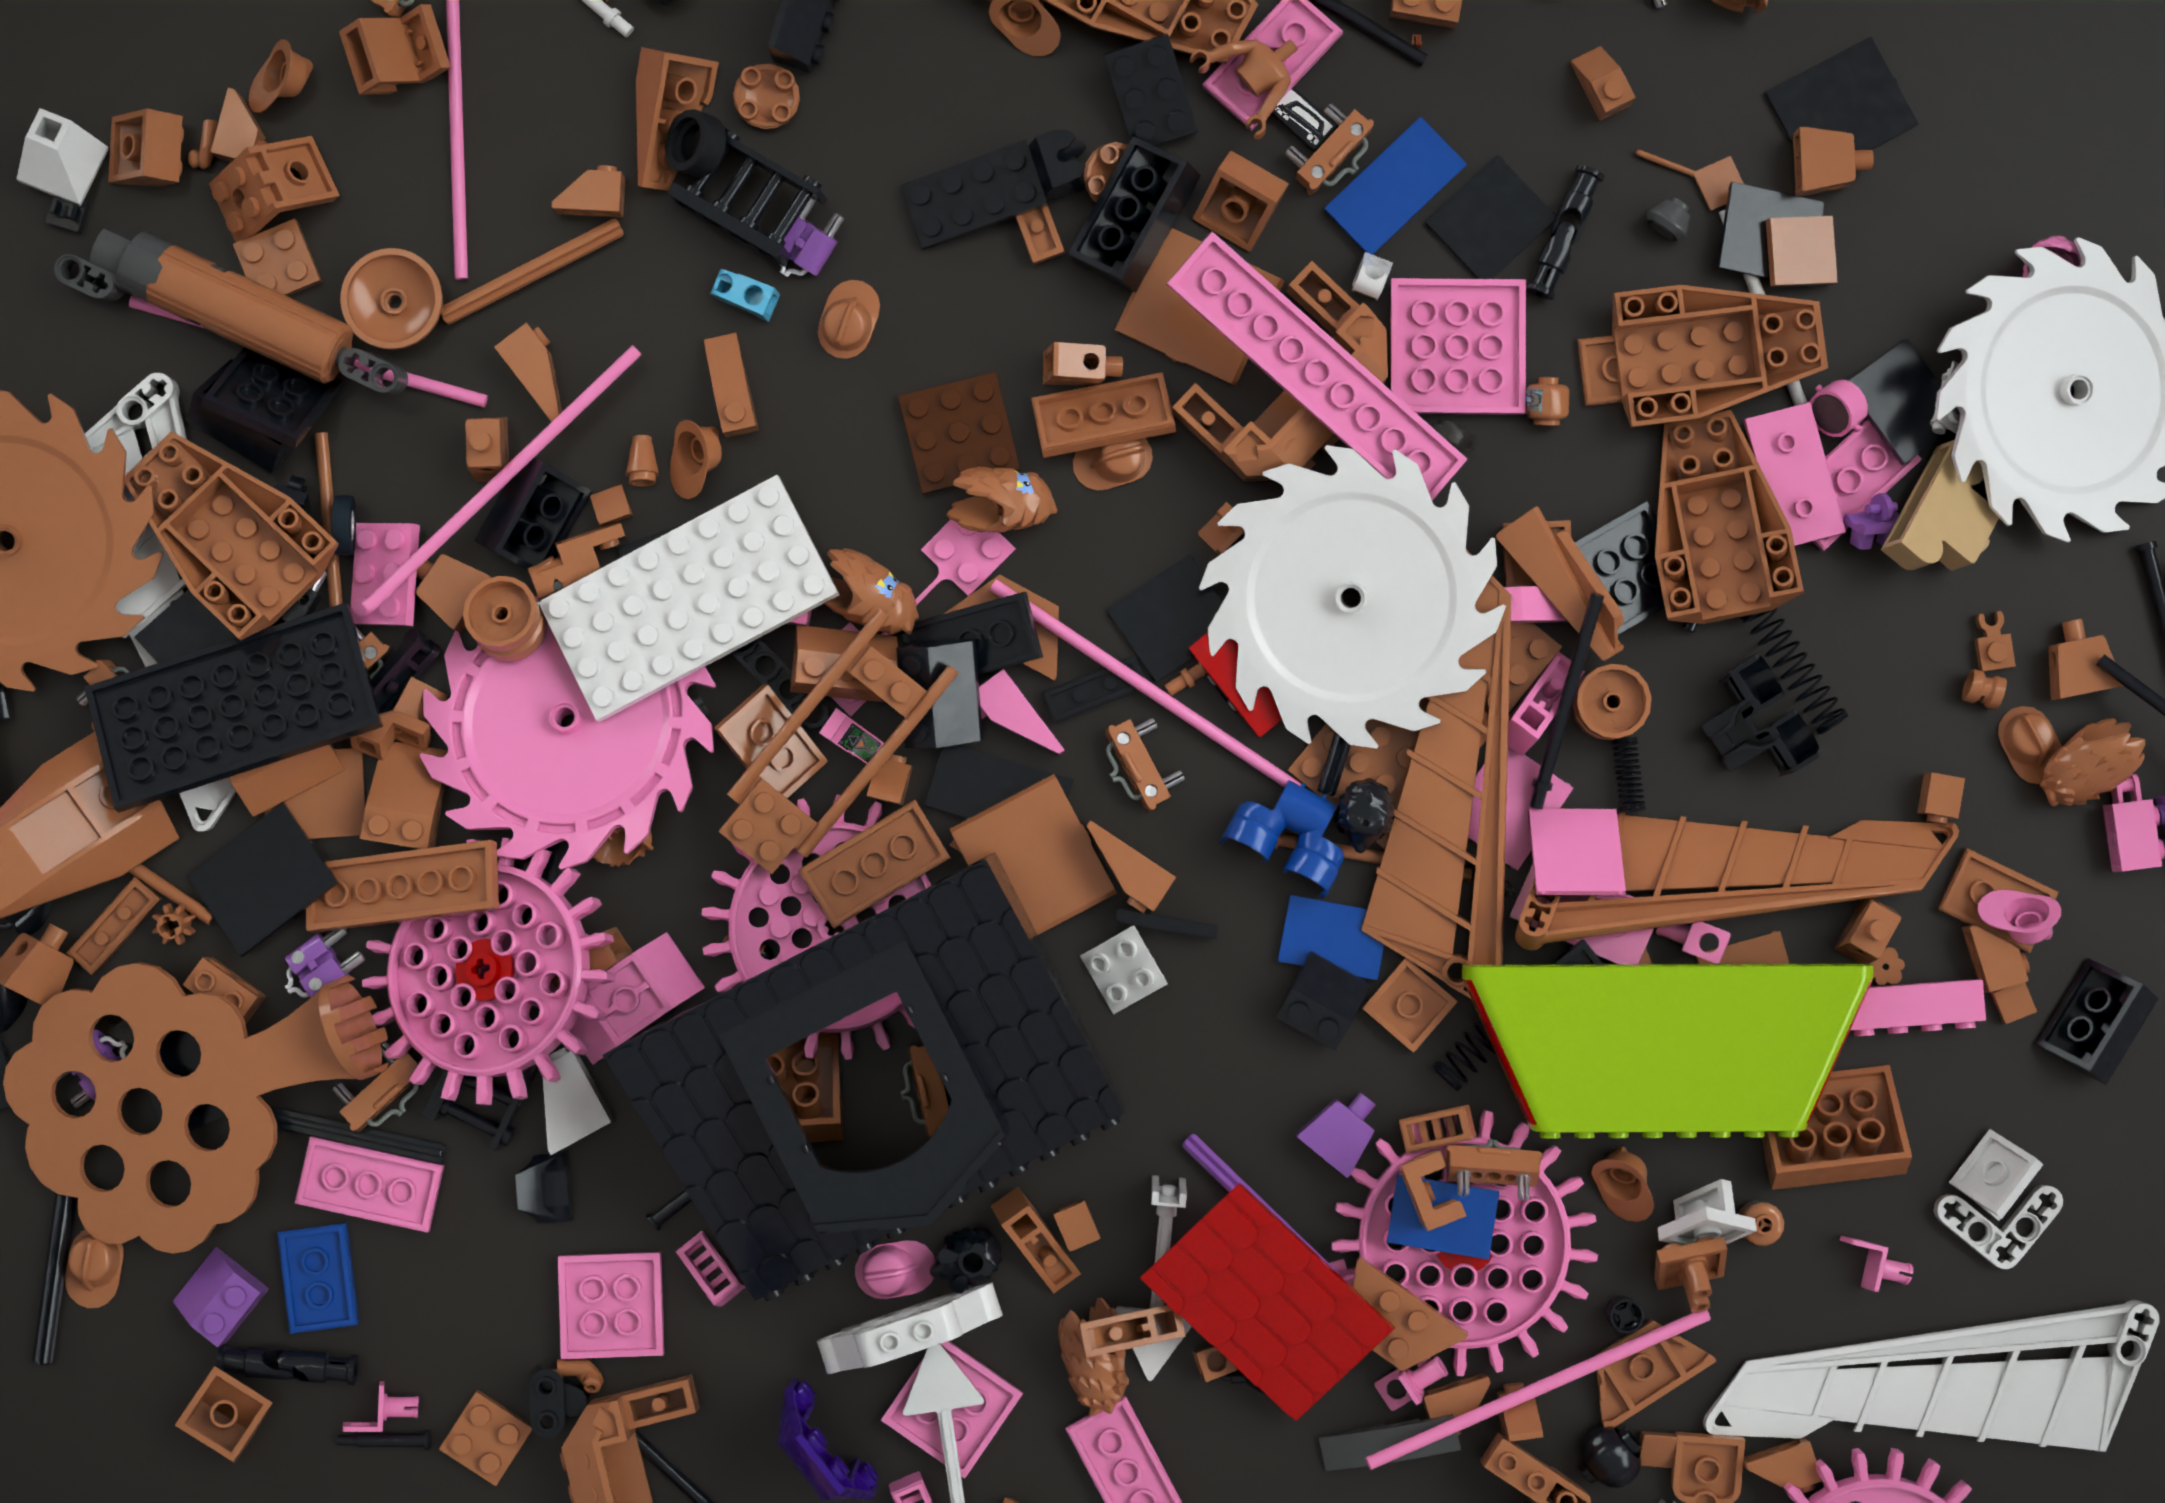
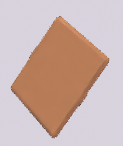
(1171, 326)
(1041, 852)

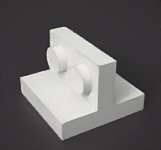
(1995, 1174)
(1706, 1213)

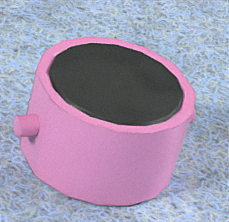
(1839, 408)

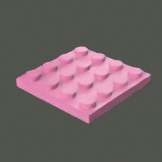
(1459, 345)

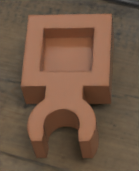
(1993, 649)

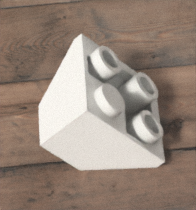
(60, 158)

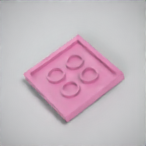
(611, 1305)
(972, 1424)

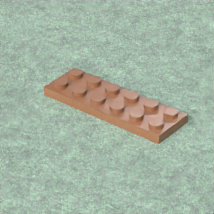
(408, 886)

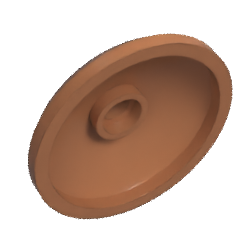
(372, 287)

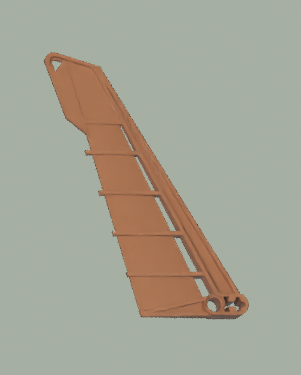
(1426, 852)
(1672, 854)

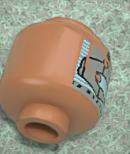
(1547, 401)
(1767, 1232)

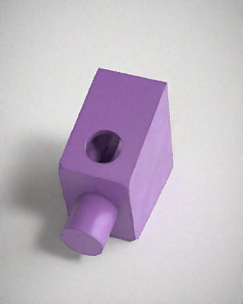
(1339, 1133)

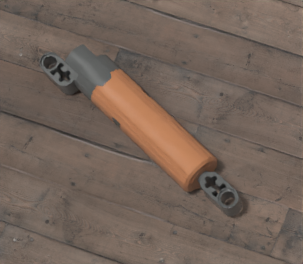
(226, 306)

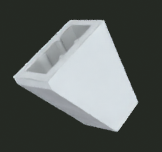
(573, 1103)

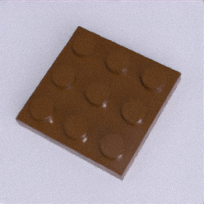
(958, 430)

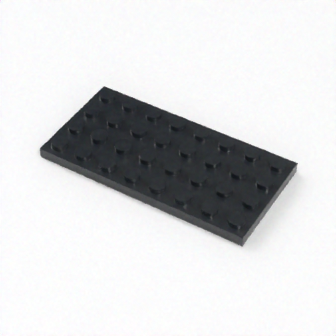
(232, 707)

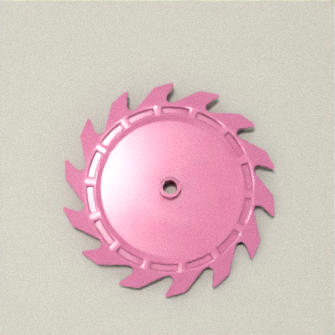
(552, 778)

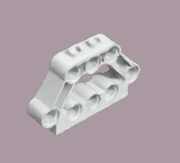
(909, 1329)

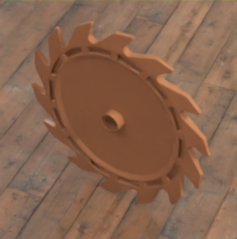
(70, 541)

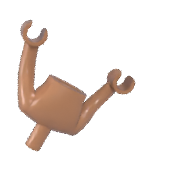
(1259, 71)

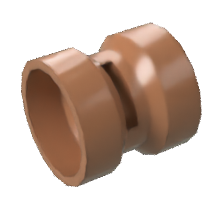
(1984, 689)

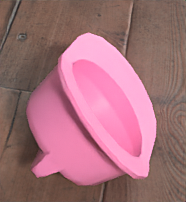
(2023, 915)
(894, 1269)

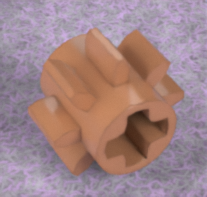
(164, 928)

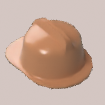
(1026, 25)
(280, 76)
(848, 319)
(693, 455)
(1113, 464)
(2028, 741)
(1624, 1185)
(93, 1270)

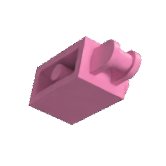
(2132, 829)

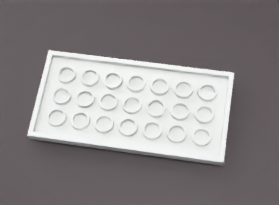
(688, 598)

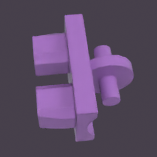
(1877, 519)

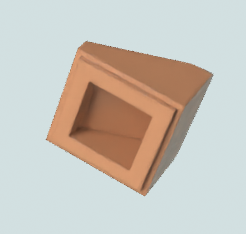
(611, 505)
(1657, 1449)

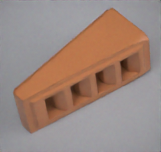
(1466, 1124)

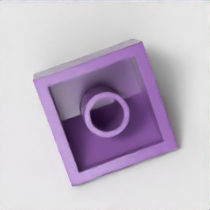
(219, 1297)

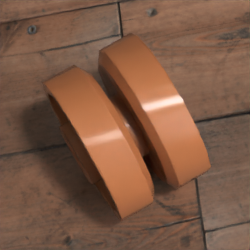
(505, 618)
(1629, 692)

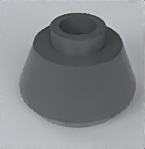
(1670, 218)

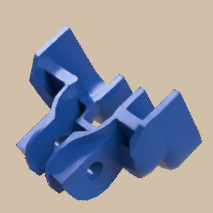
(1301, 814)

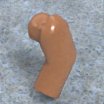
(203, 157)
(584, 1371)

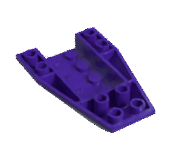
(807, 1451)

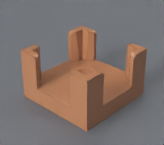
(1422, 1193)

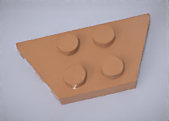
(1048, 641)
(1419, 1327)
(1646, 1375)

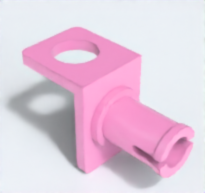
(1691, 936)
(1879, 1267)
(1413, 1382)
(386, 1408)

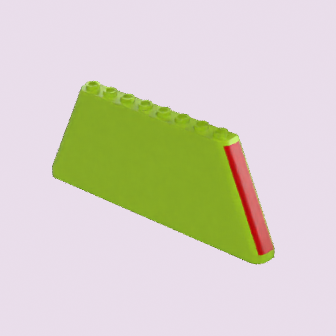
(1668, 1043)

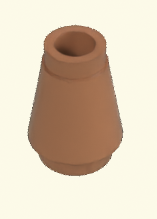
(642, 463)

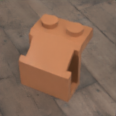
(394, 50)

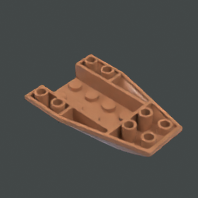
(1187, 22)
(1708, 349)
(1719, 526)
(231, 535)
(66, 834)

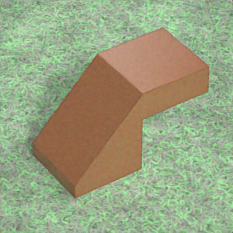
(395, 726)

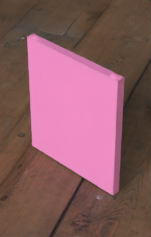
(1520, 775)
(1576, 852)

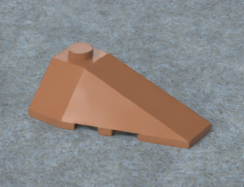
(664, 89)

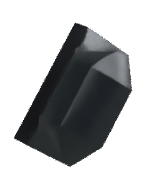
(545, 1188)

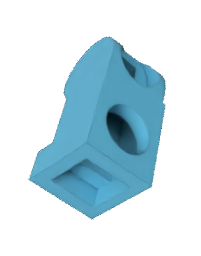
(745, 294)

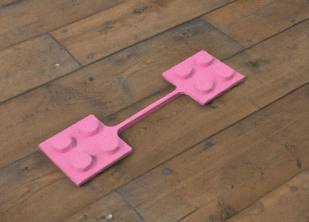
(961, 557)

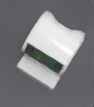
(1371, 276)

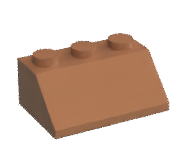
(819, 649)
(286, 778)

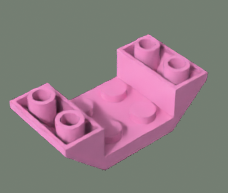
(644, 990)

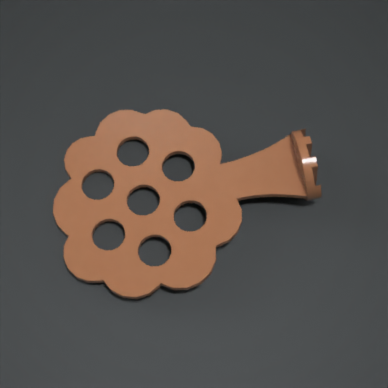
(318, 1041)

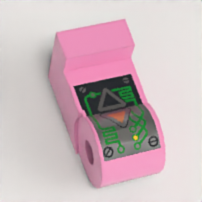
(851, 736)

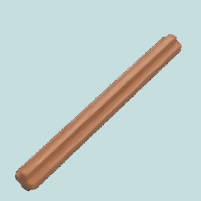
(531, 271)

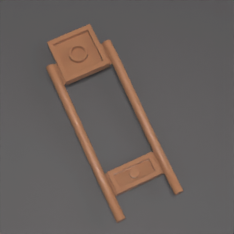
(769, 823)

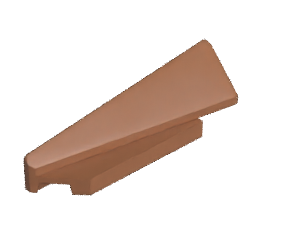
(1563, 577)

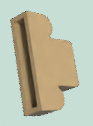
(1942, 518)

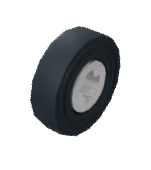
(344, 524)

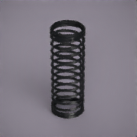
(1634, 805)

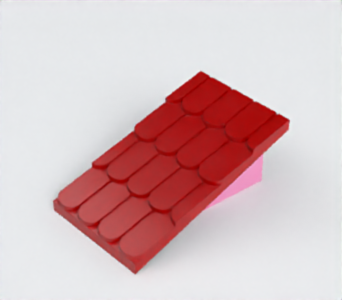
(1267, 1302)

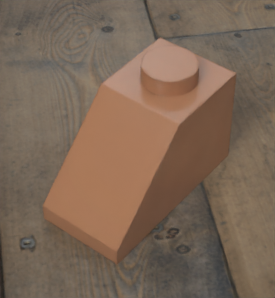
(1603, 82)
(235, 128)
(593, 194)
(891, 781)
(1995, 960)
(1456, 1396)
(1522, 1420)
(1786, 1463)

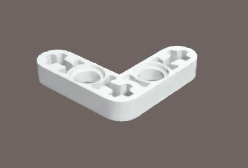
(1997, 1237)

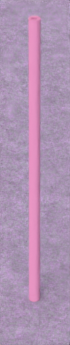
(457, 140)
(414, 381)
(501, 479)
(1150, 690)
(1536, 1389)

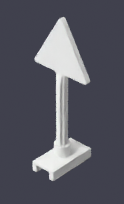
(1167, 1199)
(940, 1389)

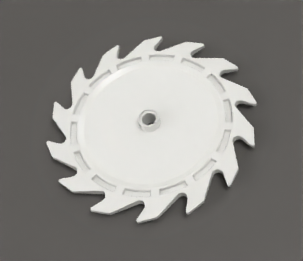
(2017, 400)
(1412, 585)

